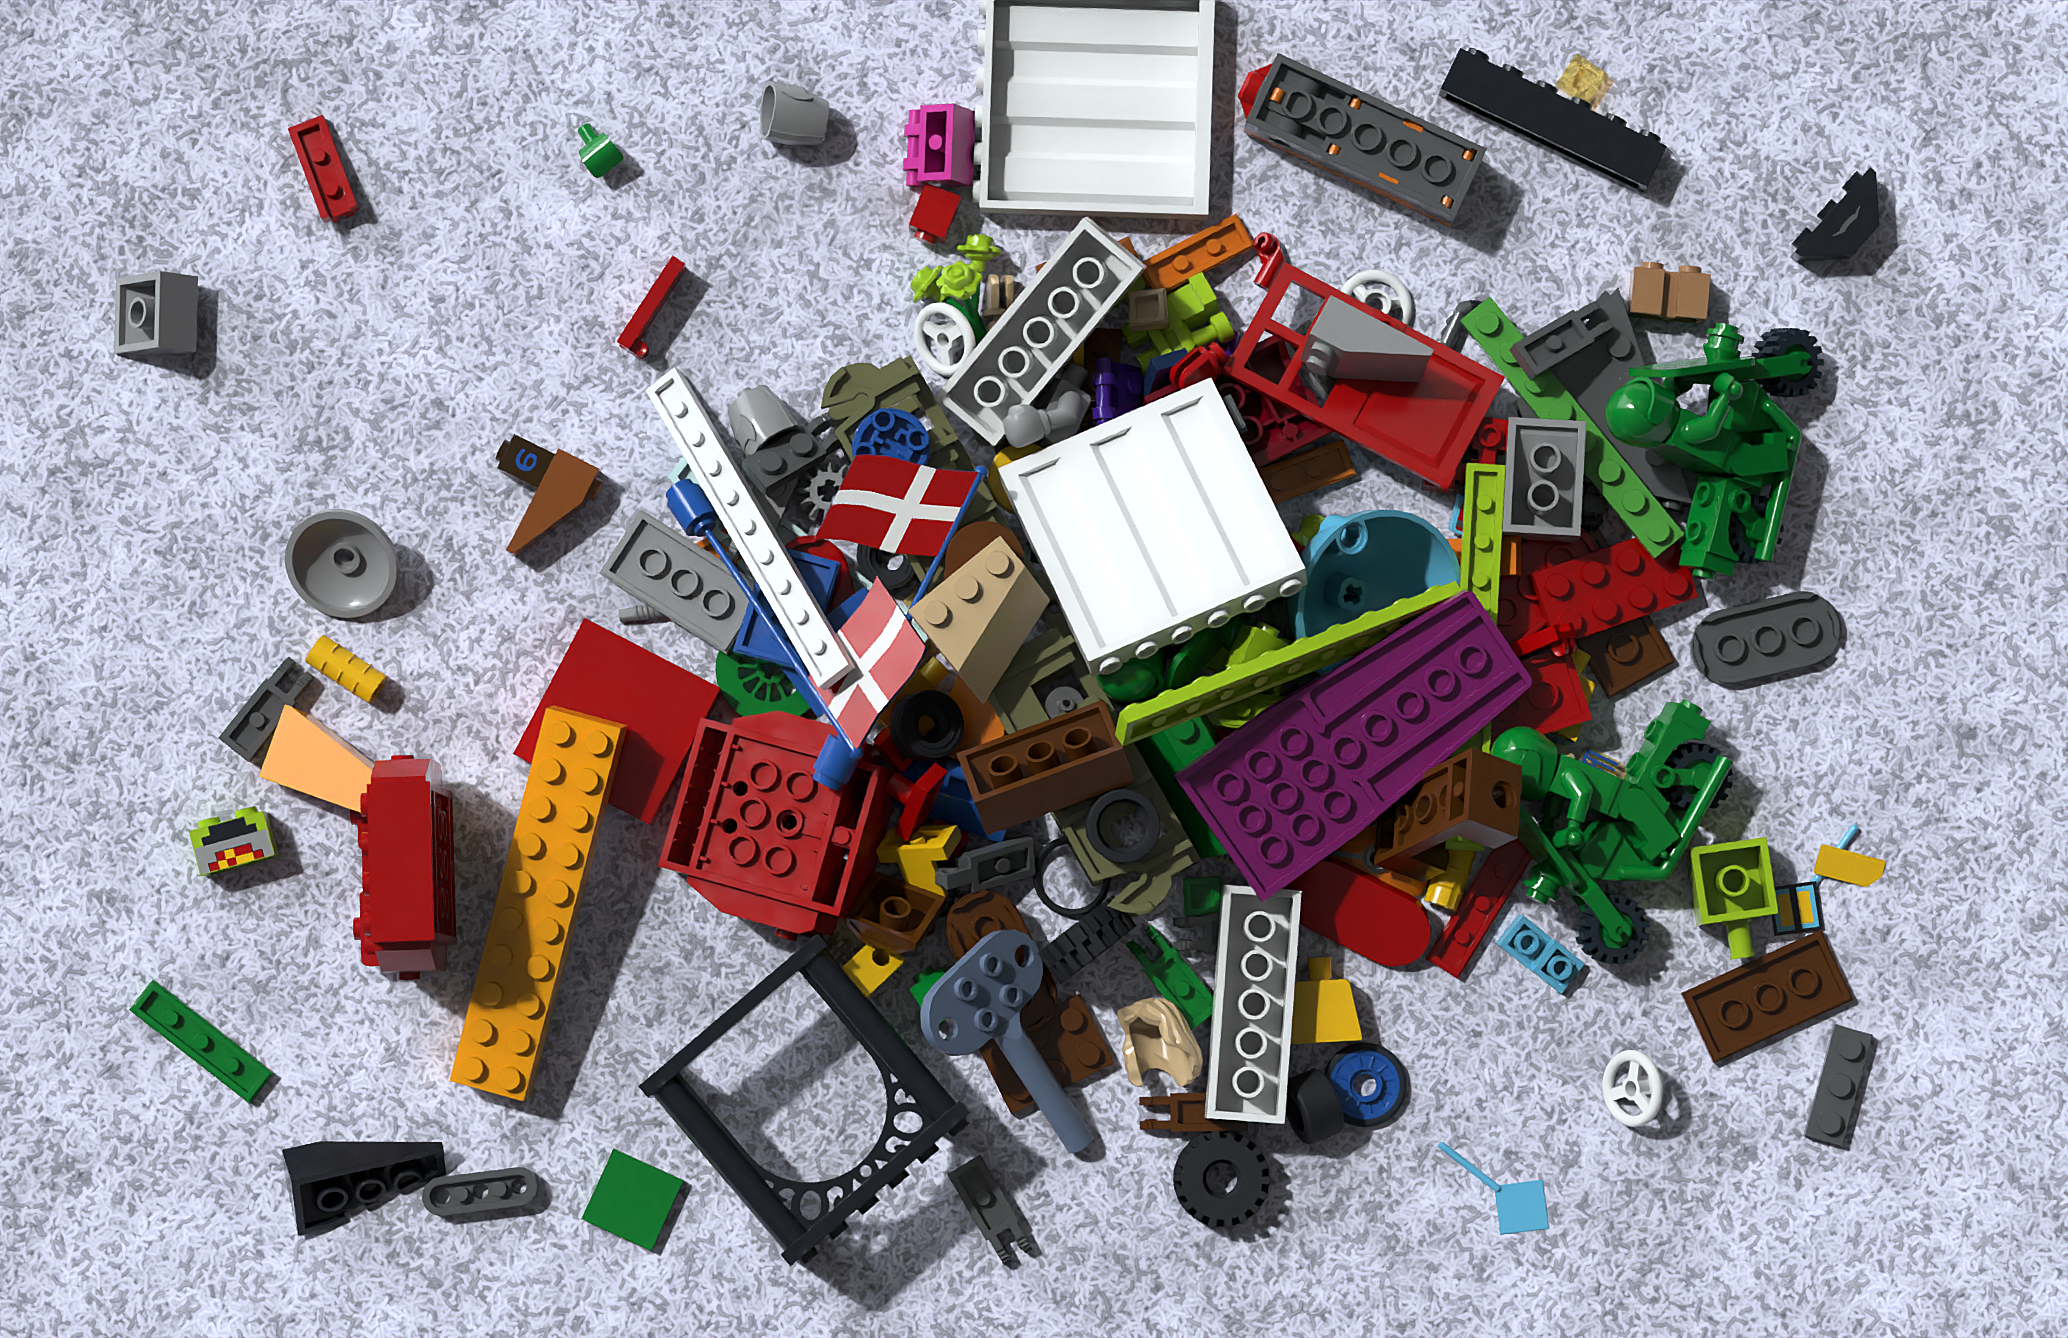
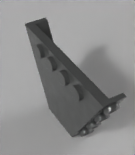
(1592, 380)

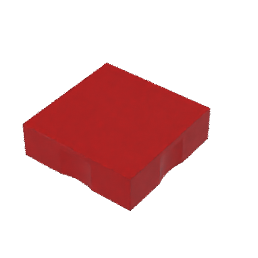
(638, 689)

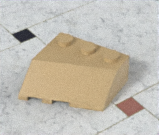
(982, 615)

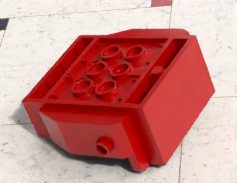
(406, 868)
(763, 869)

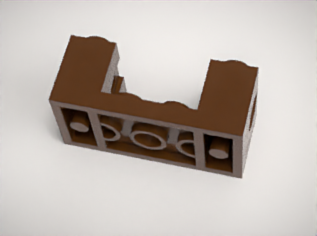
(1463, 797)

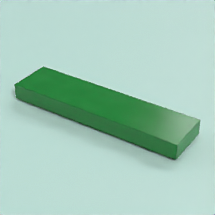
(201, 1041)

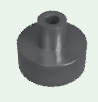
(1054, 702)

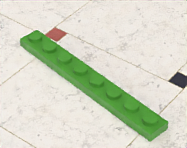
(1551, 400)

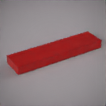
(1479, 907)

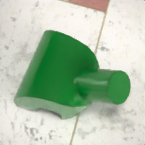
(599, 152)

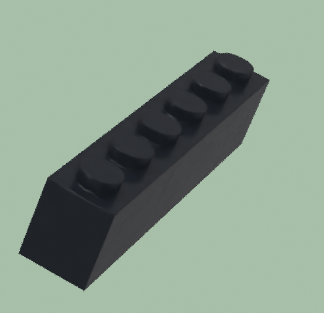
(1552, 119)

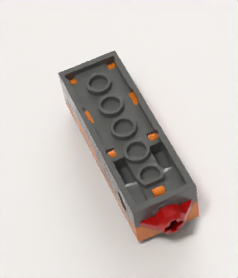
(1359, 138)

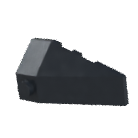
(340, 1176)

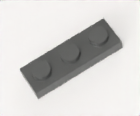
(1838, 1085)

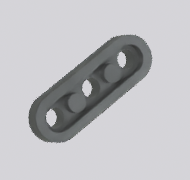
(462, 1188)

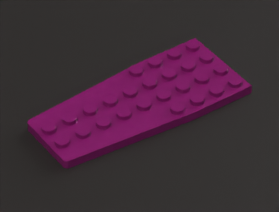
(1352, 741)

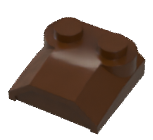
(894, 914)

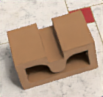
(1668, 294)

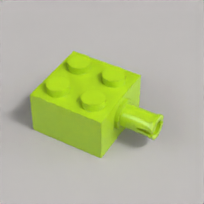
(1731, 887)

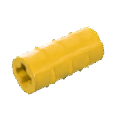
(346, 669)
(1448, 887)

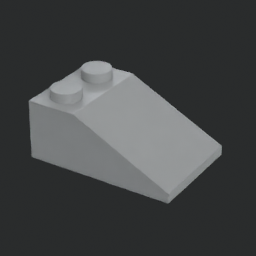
(1361, 347)
(1544, 479)

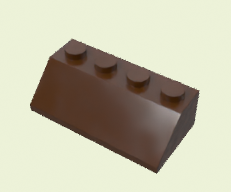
(1045, 767)

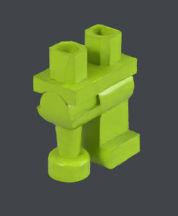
(1187, 309)

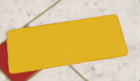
(1848, 866)

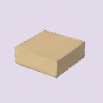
(1148, 309)

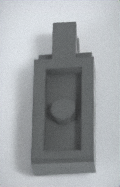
(989, 866)

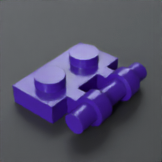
(1117, 389)

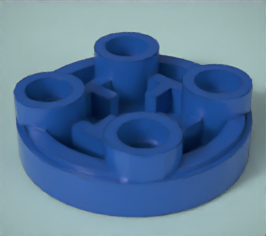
(892, 434)

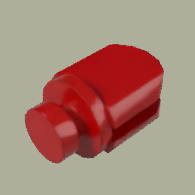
(1198, 366)

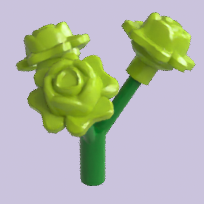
(959, 280)

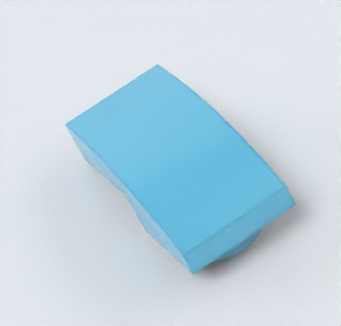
(1540, 953)

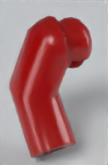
(1271, 257)

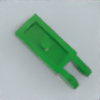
(1175, 980)

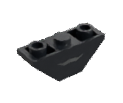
(1843, 223)

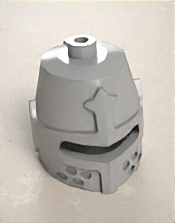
(793, 115)
(759, 418)

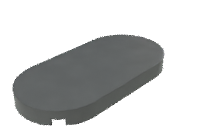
(1765, 638)

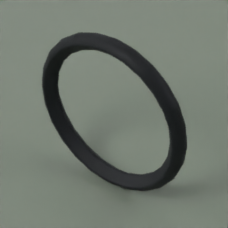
(1048, 902)

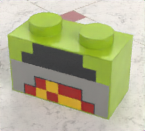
(233, 842)

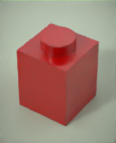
(934, 214)

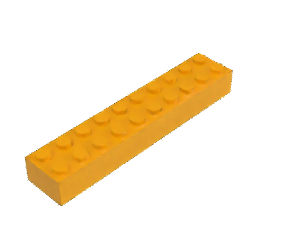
(538, 903)

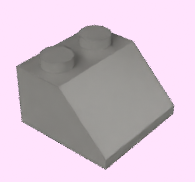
(156, 314)

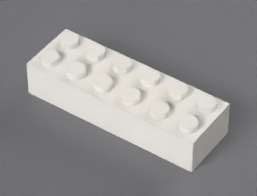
(1041, 329)
(1252, 1005)

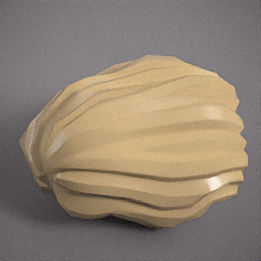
(1160, 1040)

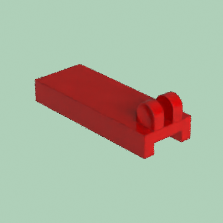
(323, 169)
(650, 307)
(1557, 638)

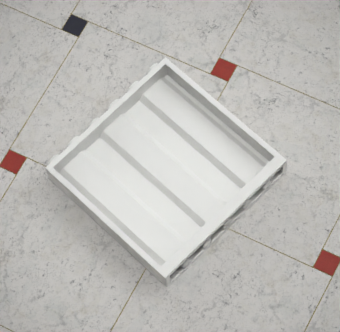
(1095, 108)
(1153, 527)

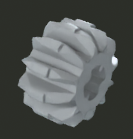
(820, 483)

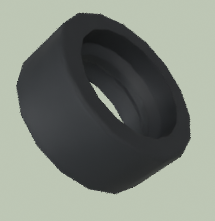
(1146, 843)

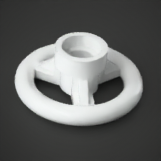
(1402, 302)
(947, 337)
(1641, 1086)

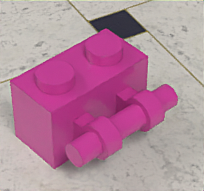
(940, 146)

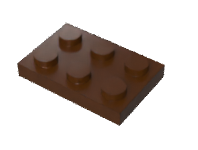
(1066, 1043)

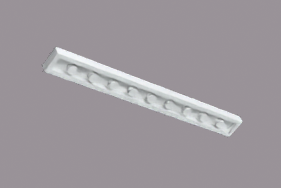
(750, 529)

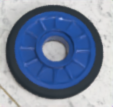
(1388, 1077)

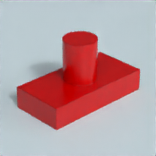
(917, 797)

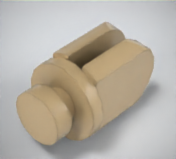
(993, 312)

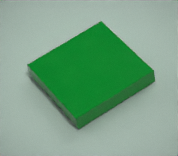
(632, 1199)

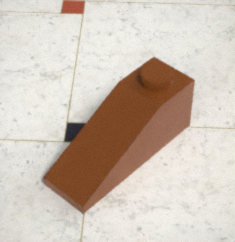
(560, 495)

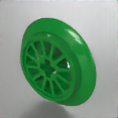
(746, 703)

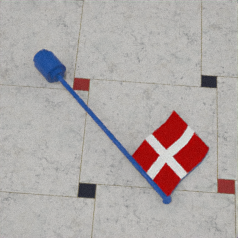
(899, 511)
(875, 636)

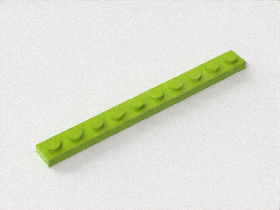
(1481, 571)
(1273, 667)

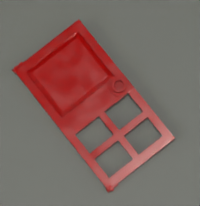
(1408, 423)

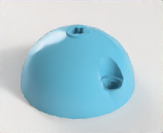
(1365, 566)

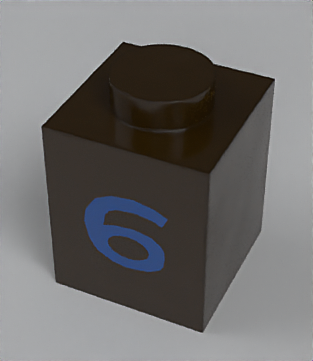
(523, 460)

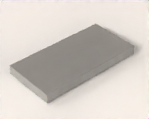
(679, 581)

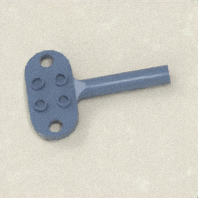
(984, 1001)

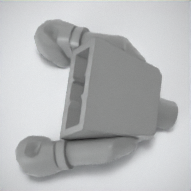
(1053, 414)

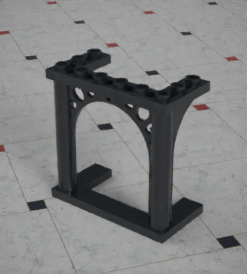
(747, 1178)

